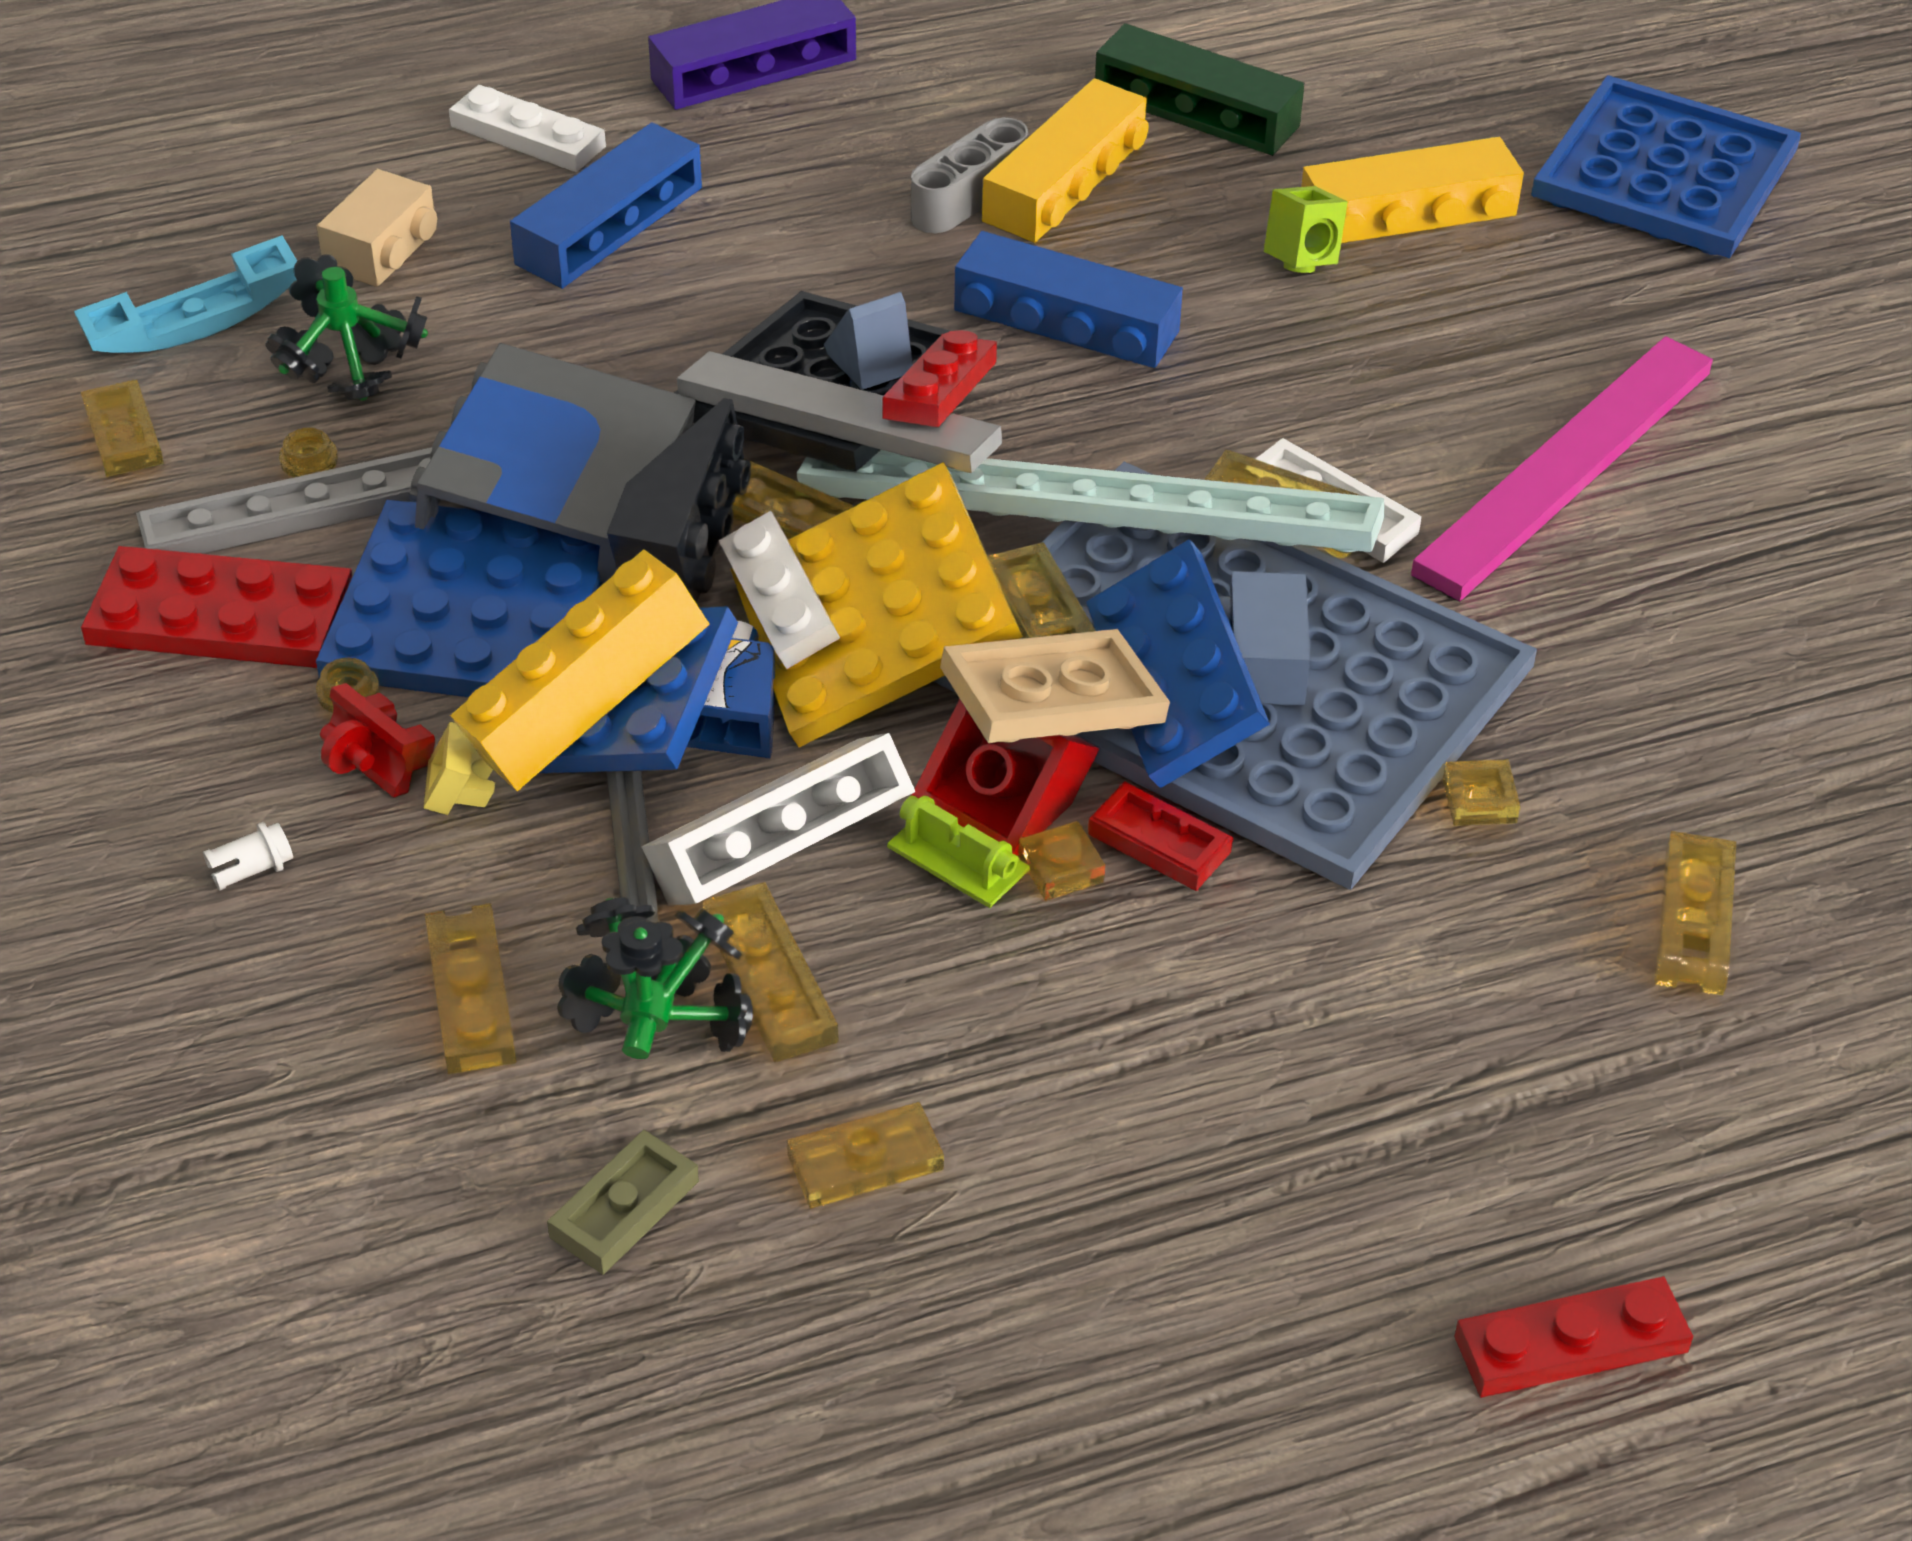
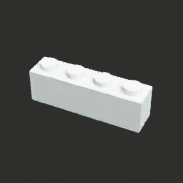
(778, 819)

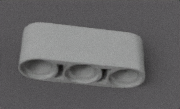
(951, 182)

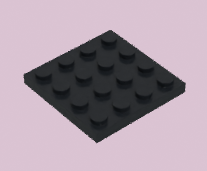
(795, 343)

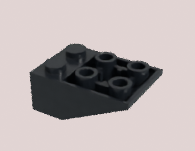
(685, 500)

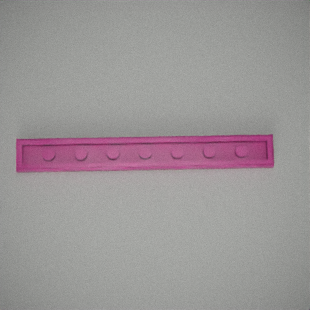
(1560, 469)

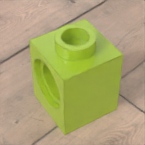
(1305, 227)

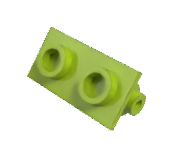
(956, 853)

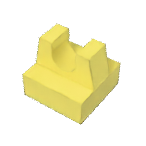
(456, 774)

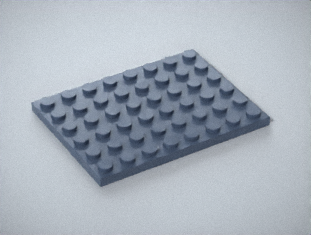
(1385, 705)

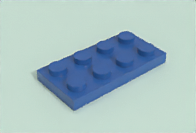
(1189, 649)

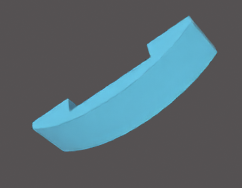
(193, 313)

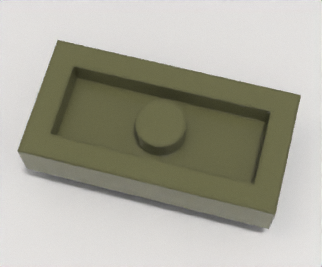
(623, 1201)

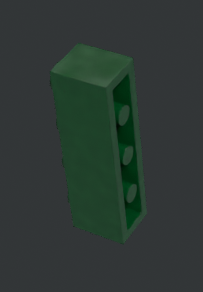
(1203, 88)

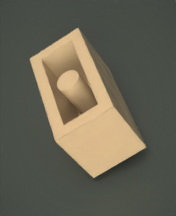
(378, 226)

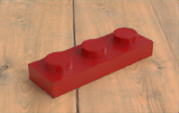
(940, 379)
(1572, 1336)

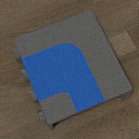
(548, 445)

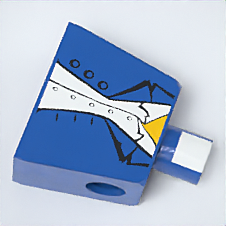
(741, 700)

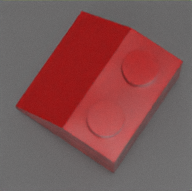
(1004, 785)

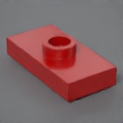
(1160, 836)

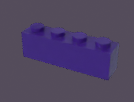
(750, 49)

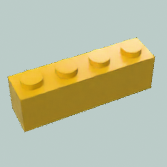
(1064, 160)
(1422, 188)
(580, 669)

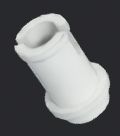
(252, 853)

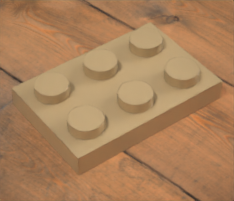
(1053, 685)

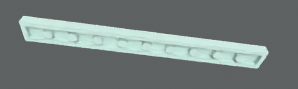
(1129, 500)

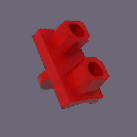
(368, 738)

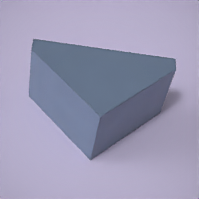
(872, 342)

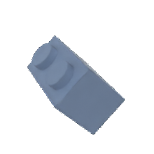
(1272, 632)

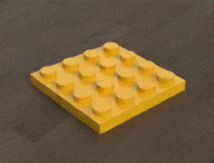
(898, 587)

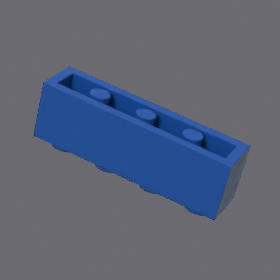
(606, 205)
(1068, 299)

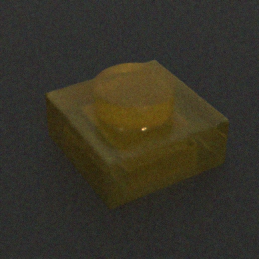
(1481, 792)
(1061, 860)

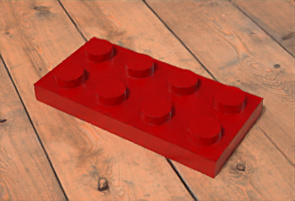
(215, 606)

